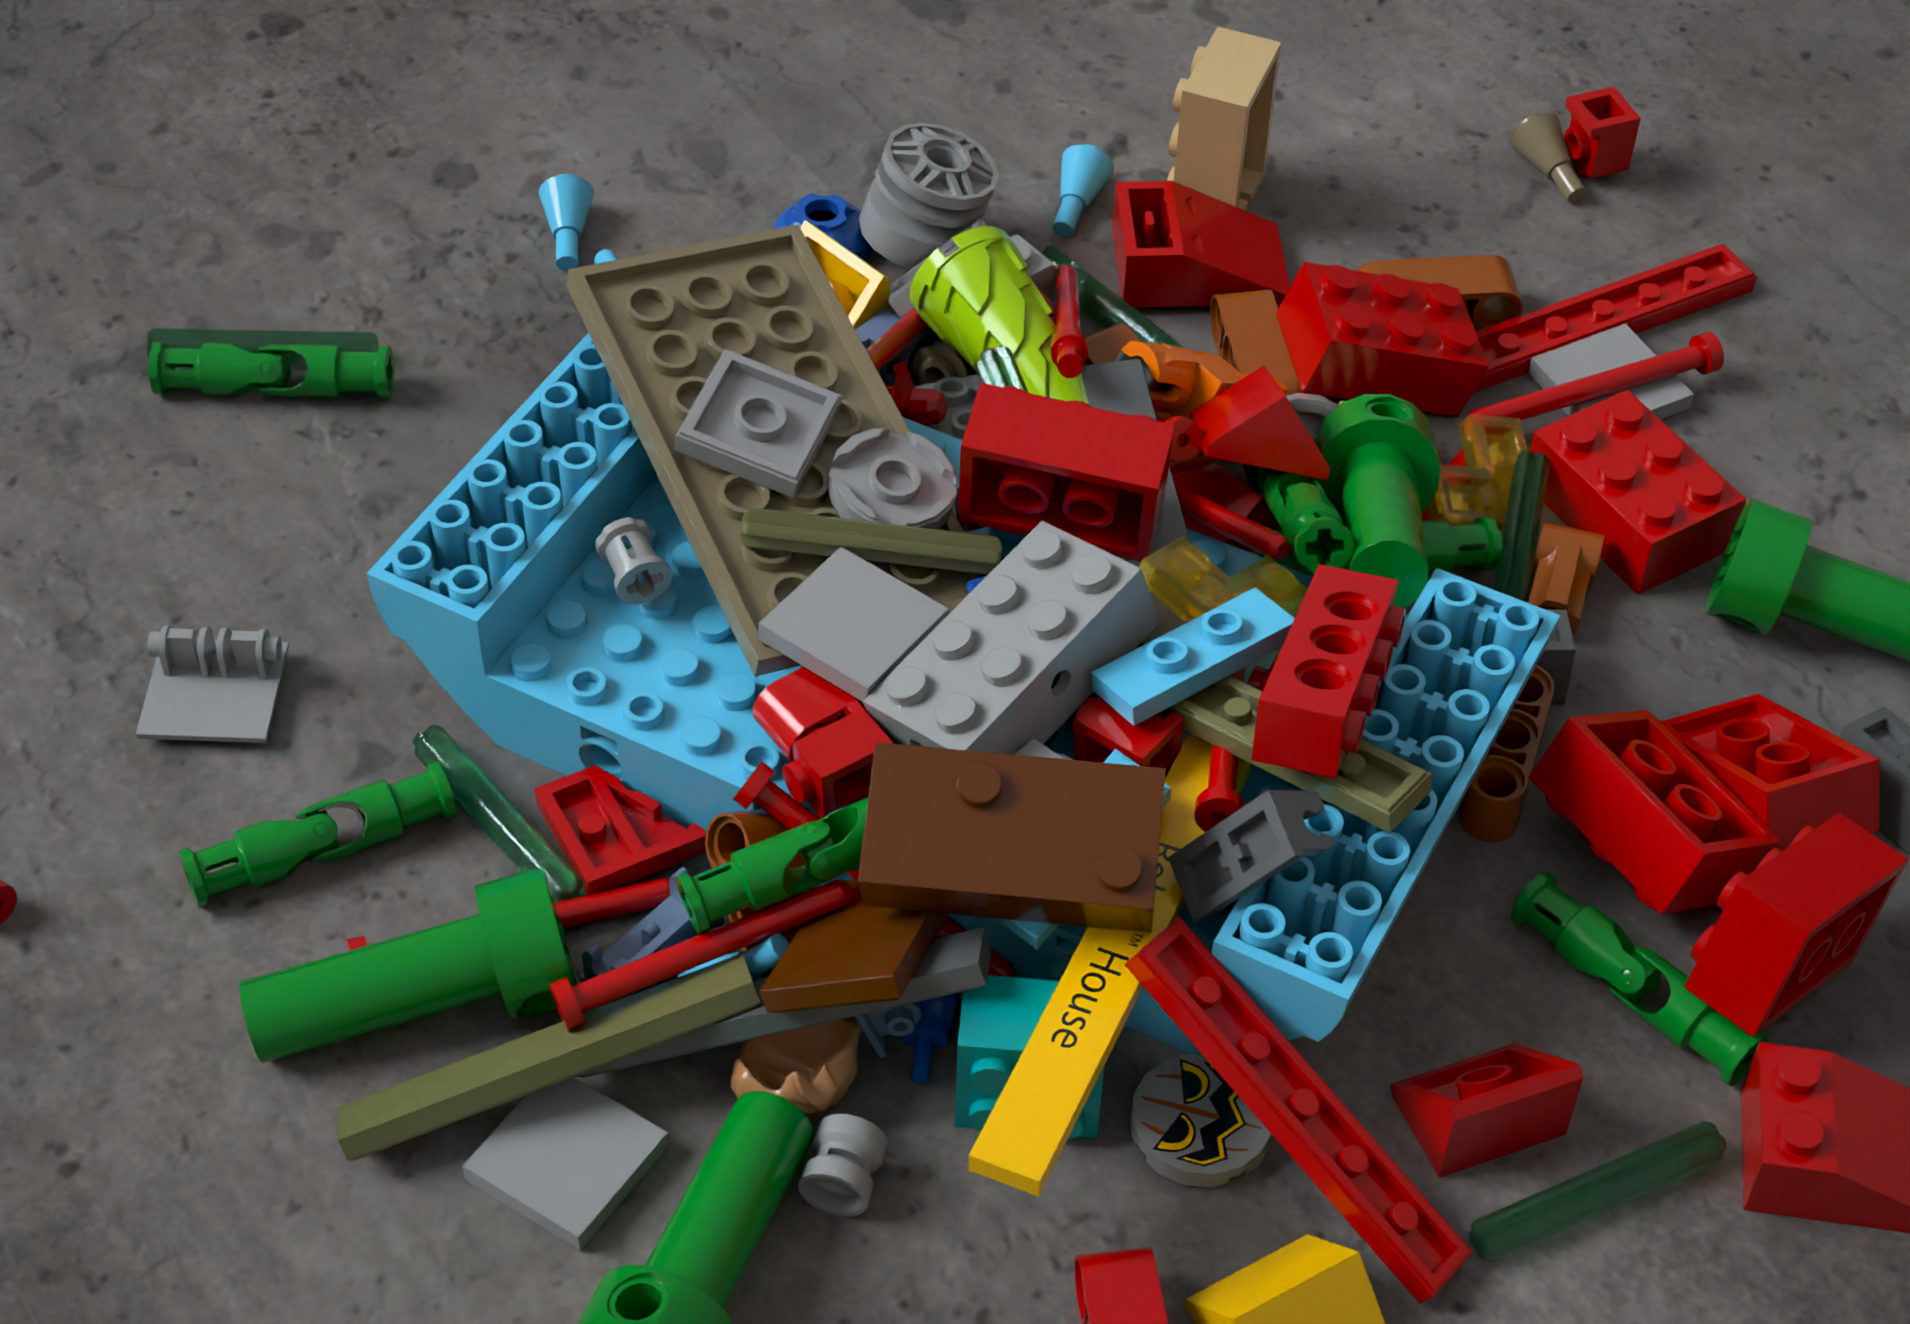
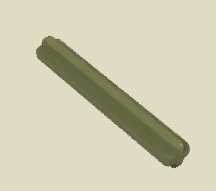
(870, 541)

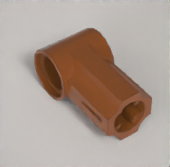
(1565, 569)

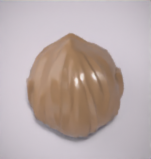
(801, 1065)

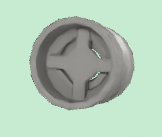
(841, 1170)

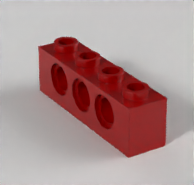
(1328, 672)

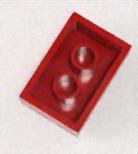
(1381, 336)
(1065, 466)
(1640, 487)
(1651, 809)
(1793, 922)

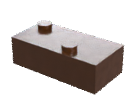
(1012, 837)

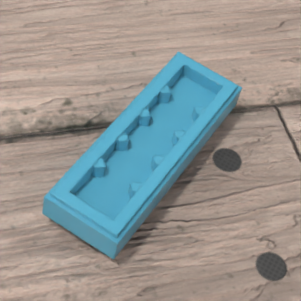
(1193, 656)

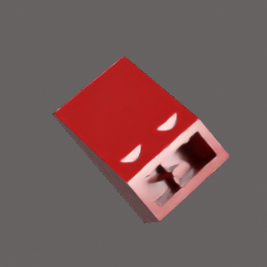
(1187, 246)

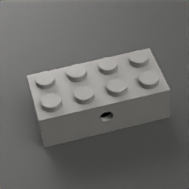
(1017, 649)

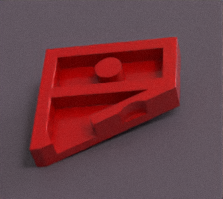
(613, 831)

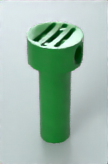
(1381, 483)
(1775, 572)
(504, 950)
(714, 1223)

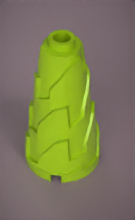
(987, 301)

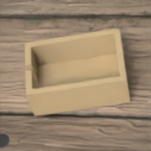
(1226, 117)

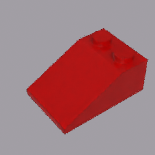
(1782, 765)
(1825, 1139)

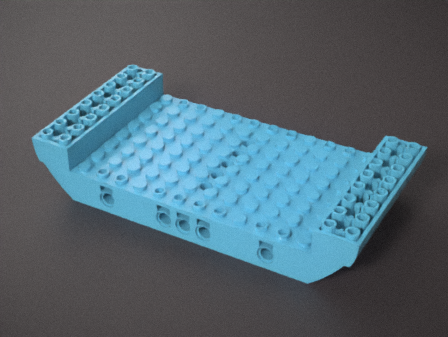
(546, 658)

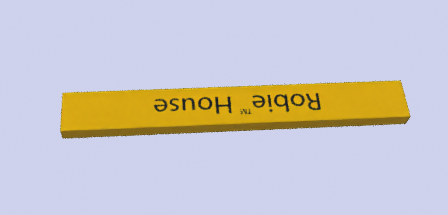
(1087, 1010)

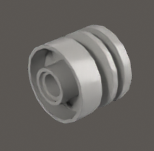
(925, 191)

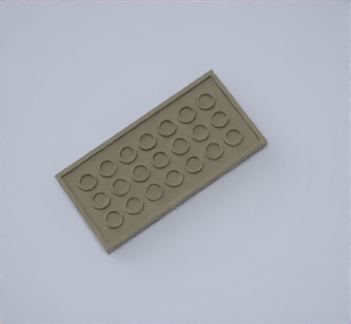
(661, 332)

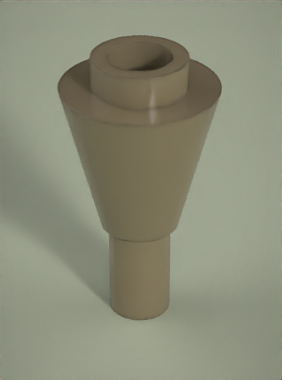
(1543, 144)
(938, 362)

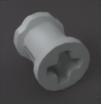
(636, 559)

